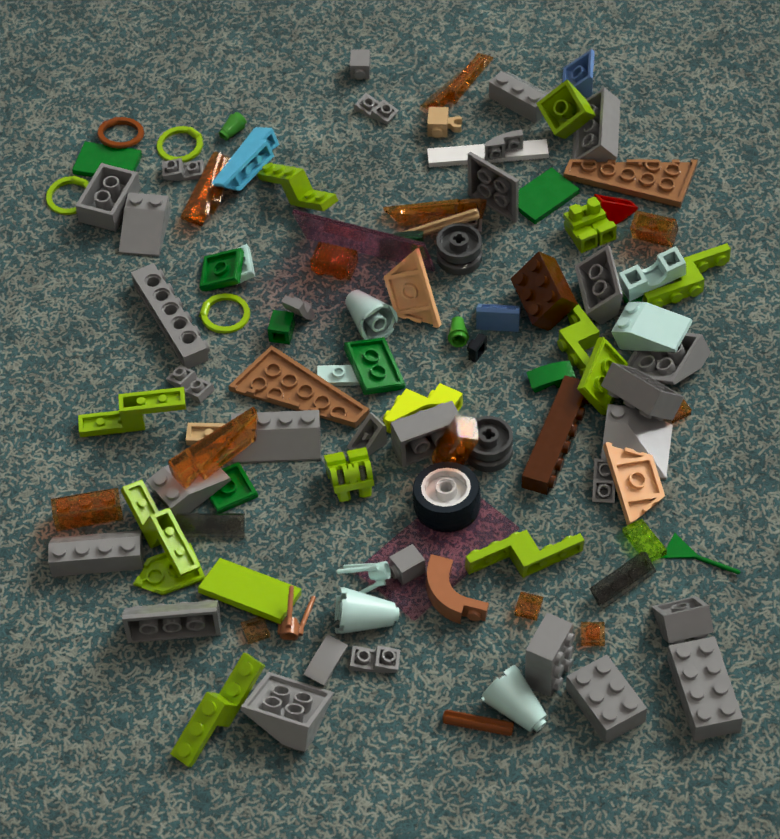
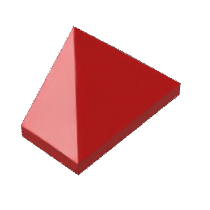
(616, 208)

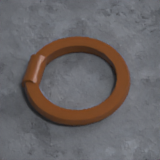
(120, 121)

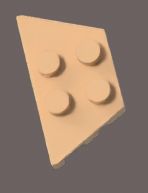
(411, 291)
(634, 480)

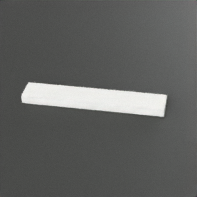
(459, 154)

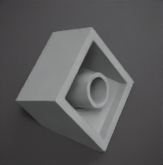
(683, 619)

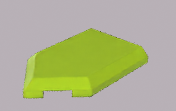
(161, 577)

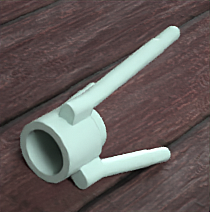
(376, 571)

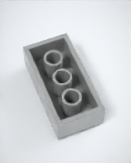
(704, 688)

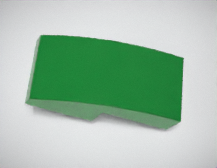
(549, 375)

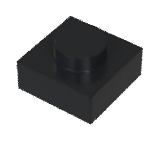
(477, 347)

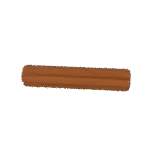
(478, 722)

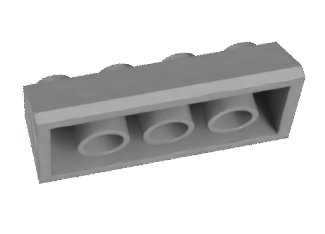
(600, 135)
(284, 437)
(96, 553)
(172, 621)

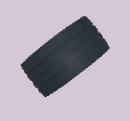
(446, 496)

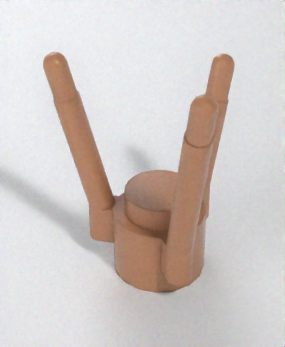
(290, 628)

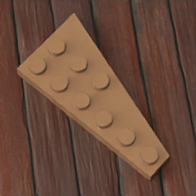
(636, 177)
(291, 385)

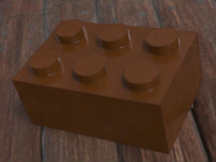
(544, 291)

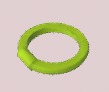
(180, 129)
(57, 184)
(221, 297)

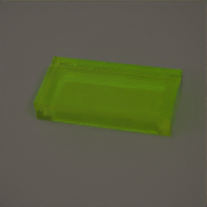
(644, 539)

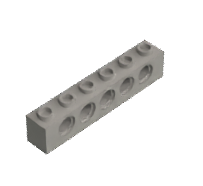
(170, 316)

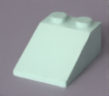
(649, 328)

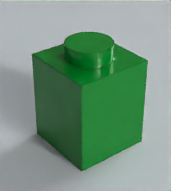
(281, 327)

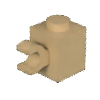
(440, 122)

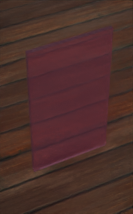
(360, 238)
(413, 596)

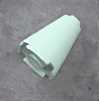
(371, 315)
(363, 612)
(515, 700)

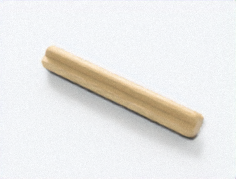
(438, 225)

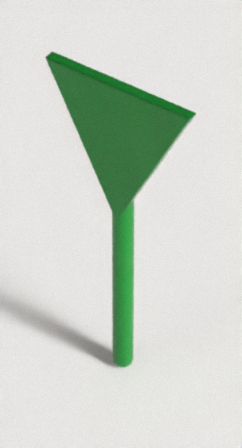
(679, 549)

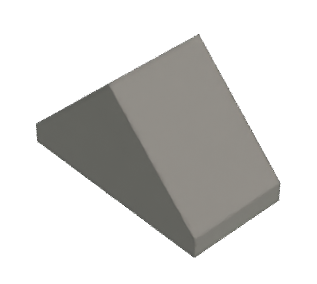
(369, 435)

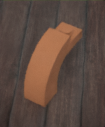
(445, 598)

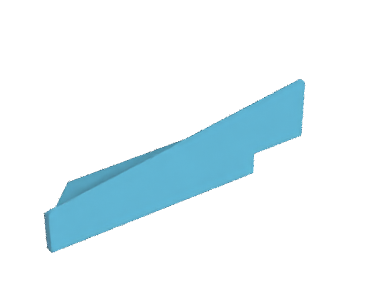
(248, 159)

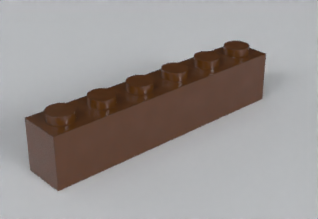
(555, 438)

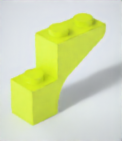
(412, 402)

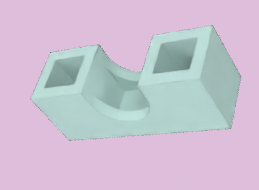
(667, 268)

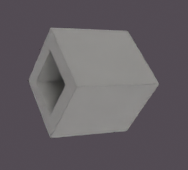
(360, 64)
(407, 564)

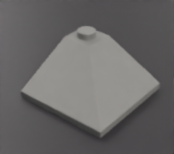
(494, 186)
(673, 366)
(630, 429)
(288, 709)

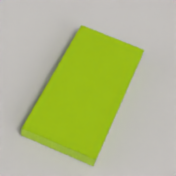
(248, 590)

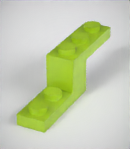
(297, 187)
(693, 282)
(577, 338)
(132, 412)
(160, 528)
(523, 553)
(217, 709)

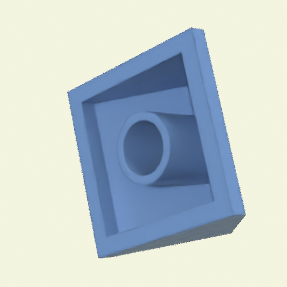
(581, 73)
(498, 317)

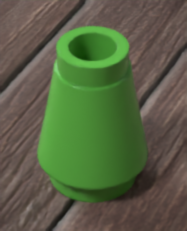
(233, 125)
(458, 332)

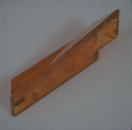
(458, 85)
(205, 196)
(432, 211)
(215, 449)

